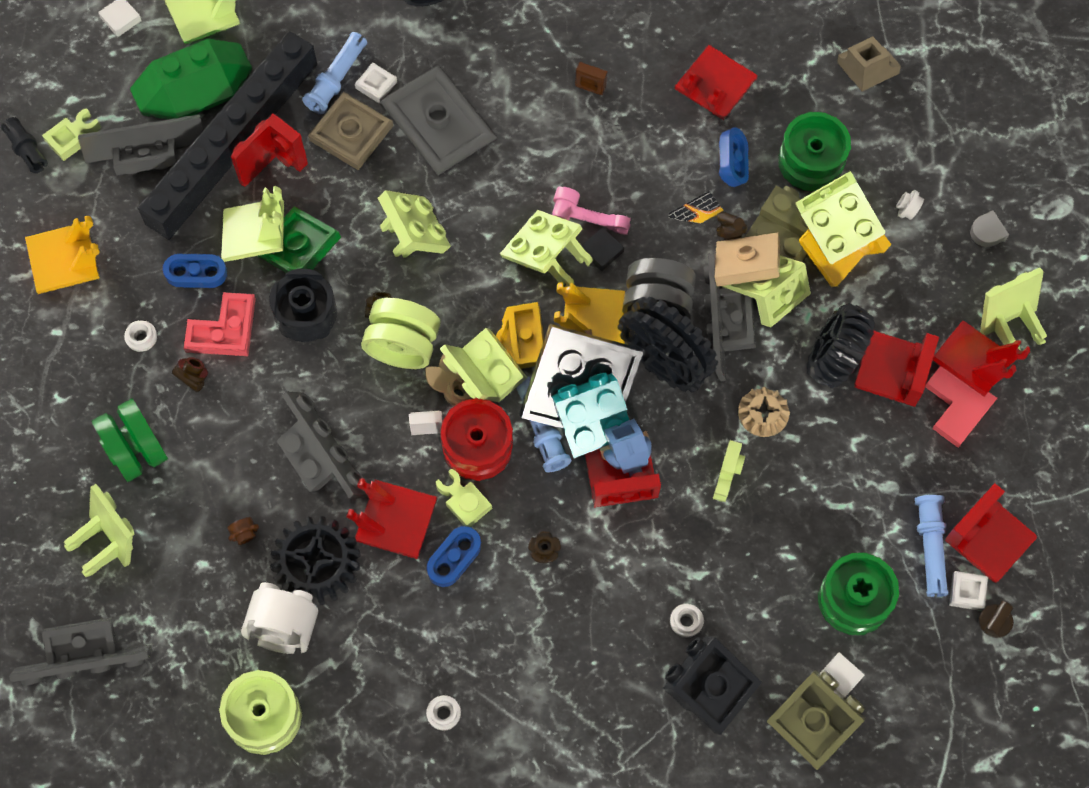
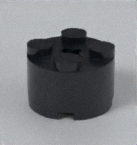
(300, 321)

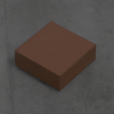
(591, 78)

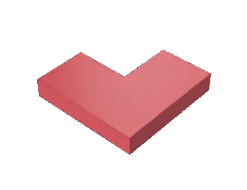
(228, 335)
(965, 407)

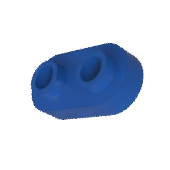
(734, 157)
(196, 268)
(453, 557)

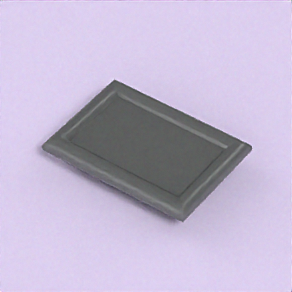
(438, 120)

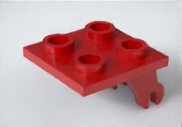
(716, 82)
(977, 358)
(393, 518)

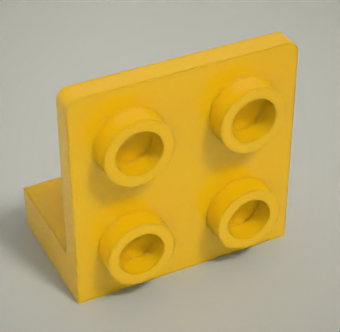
(837, 271)

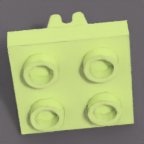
(413, 223)

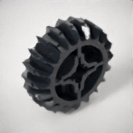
(840, 345)
(328, 562)

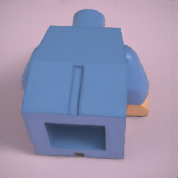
(627, 447)

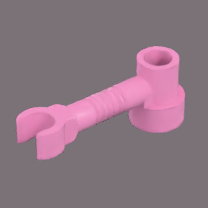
(566, 207)

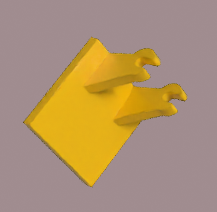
(63, 256)
(592, 310)

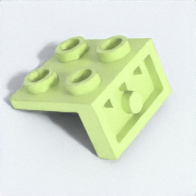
(840, 218)
(777, 295)
(484, 367)

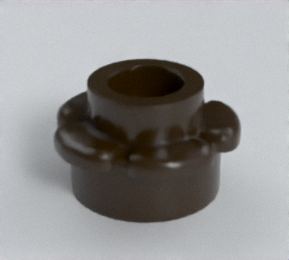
(544, 556)

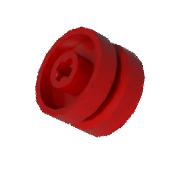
(480, 421)

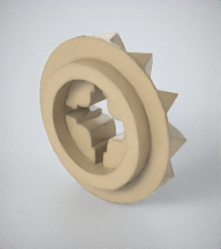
(753, 420)

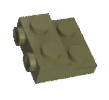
(782, 216)
(818, 718)

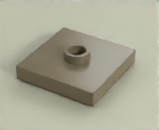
(350, 130)

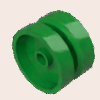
(814, 150)
(124, 443)
(858, 593)

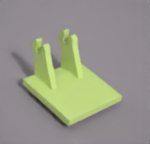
(202, 17)
(254, 227)
(542, 241)
(1011, 301)
(117, 530)

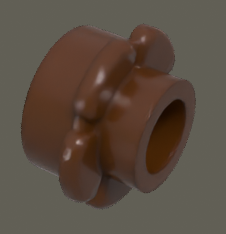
(243, 531)

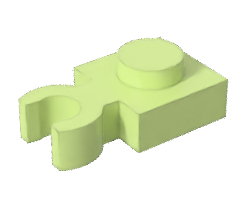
(64, 136)
(732, 464)
(465, 502)

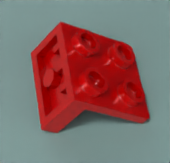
(269, 140)
(896, 367)
(614, 487)
(991, 536)

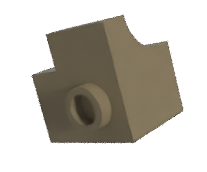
(868, 63)

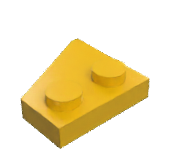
(522, 333)

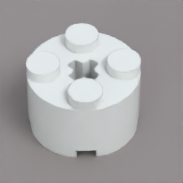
(280, 619)

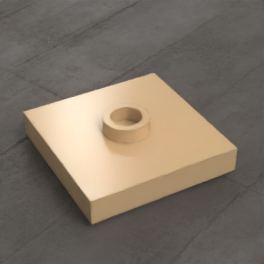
(747, 259)

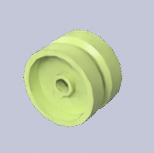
(401, 333)
(241, 716)

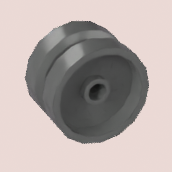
(663, 281)

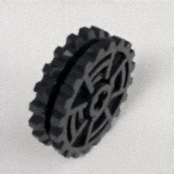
(669, 344)

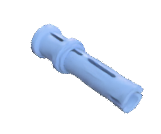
(329, 82)
(546, 439)
(932, 530)

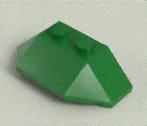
(191, 79)

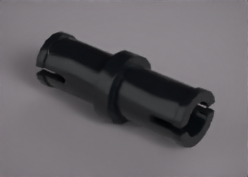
(24, 145)

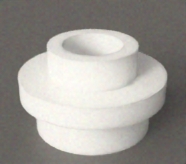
(909, 204)
(137, 328)
(690, 611)
(443, 702)

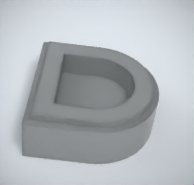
(988, 230)

